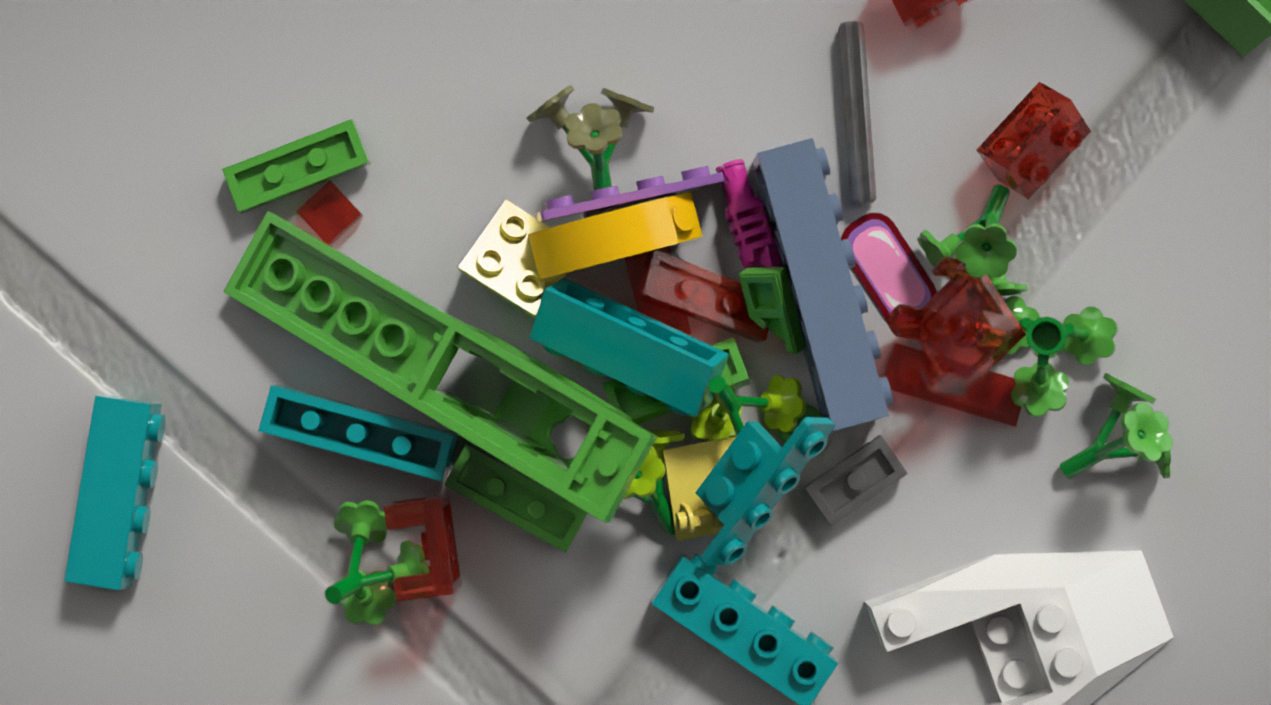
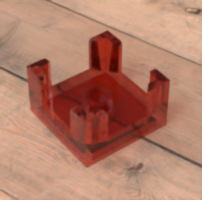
(959, 328)
(437, 543)

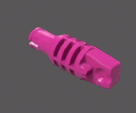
(748, 219)

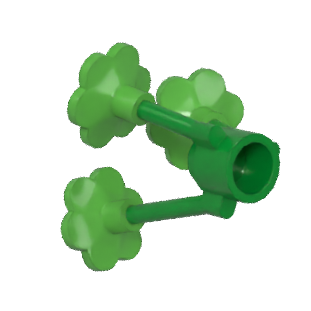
(1082, 334)

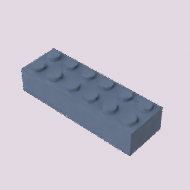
(818, 266)

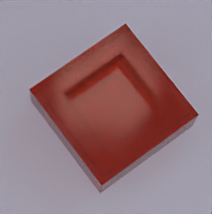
(329, 213)

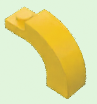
(615, 235)

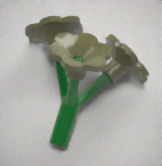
(594, 129)

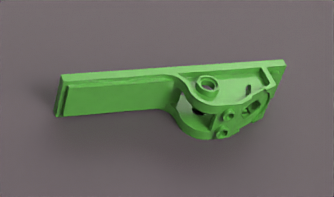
(409, 347)

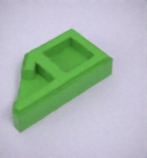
(772, 304)

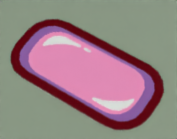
(887, 264)

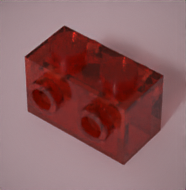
(1034, 140)

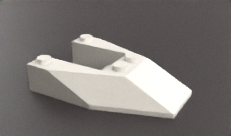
(1044, 622)

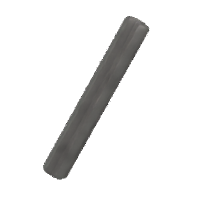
(857, 112)

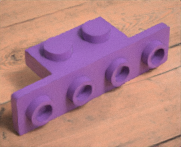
(610, 199)

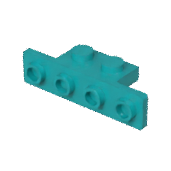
(753, 480)

